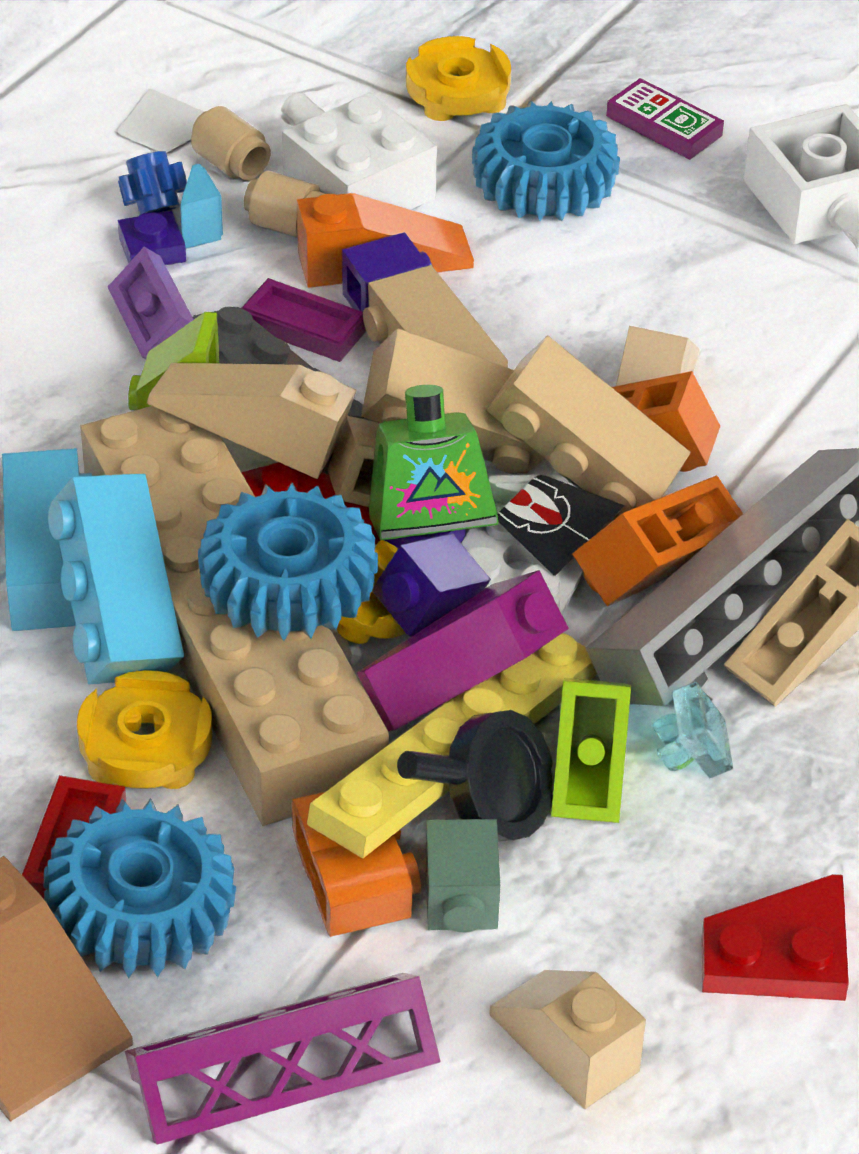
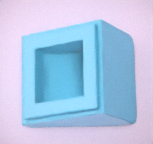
(200, 209)

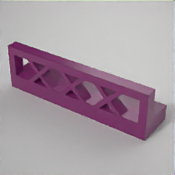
(277, 1028)

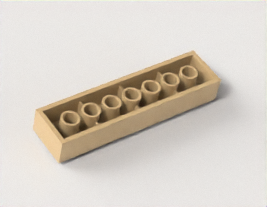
(279, 707)

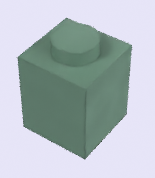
(462, 875)

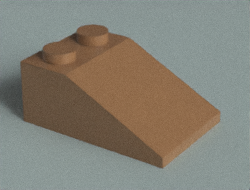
(51, 1006)

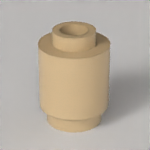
(230, 143)
(273, 201)

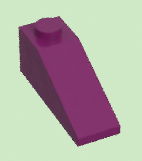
(463, 648)

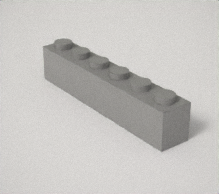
(729, 582)

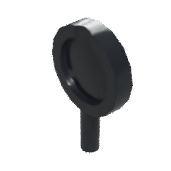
(493, 772)

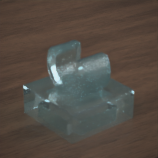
(696, 733)

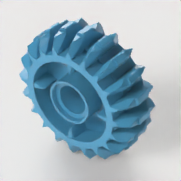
(545, 160)
(287, 561)
(140, 887)

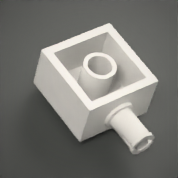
(358, 151)
(808, 173)

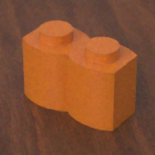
(352, 889)

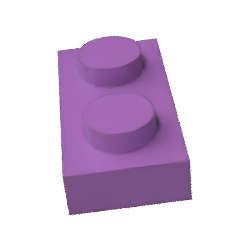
(149, 301)

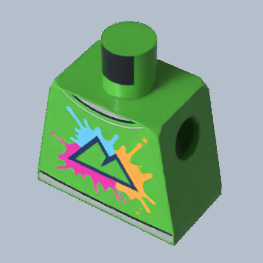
(429, 471)

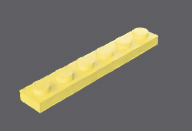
(378, 802)

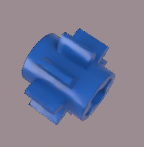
(152, 183)

